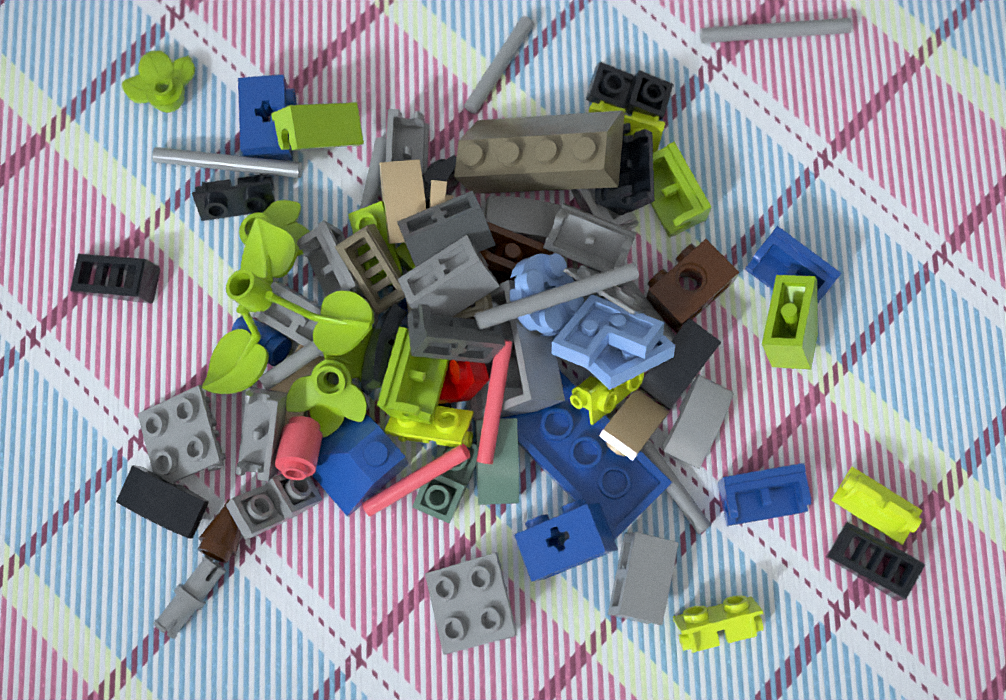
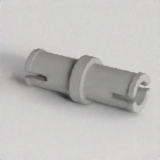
(189, 597)

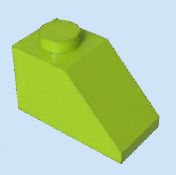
(792, 322)

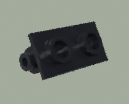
(223, 200)

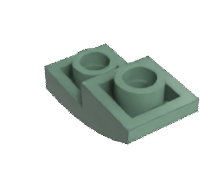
(499, 481)
(444, 493)

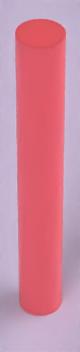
(494, 404)
(416, 480)

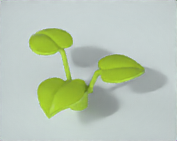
(269, 255)

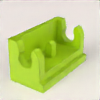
(318, 126)
(677, 194)
(411, 383)

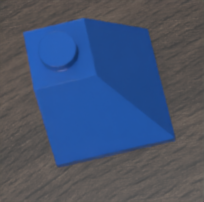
(357, 463)

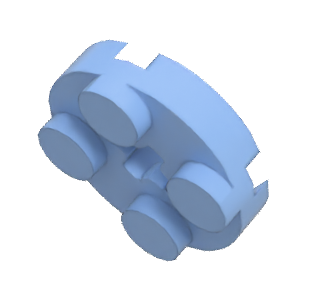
(539, 275)

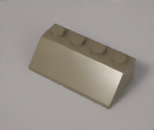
(541, 153)

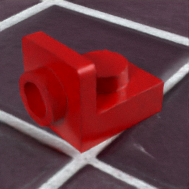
(463, 381)

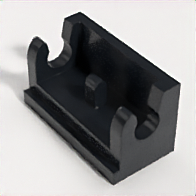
(635, 175)

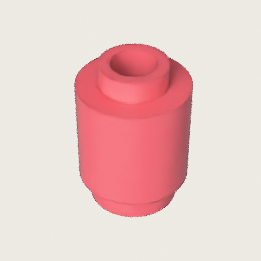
(299, 448)

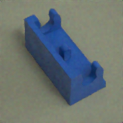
(787, 256)
(764, 494)

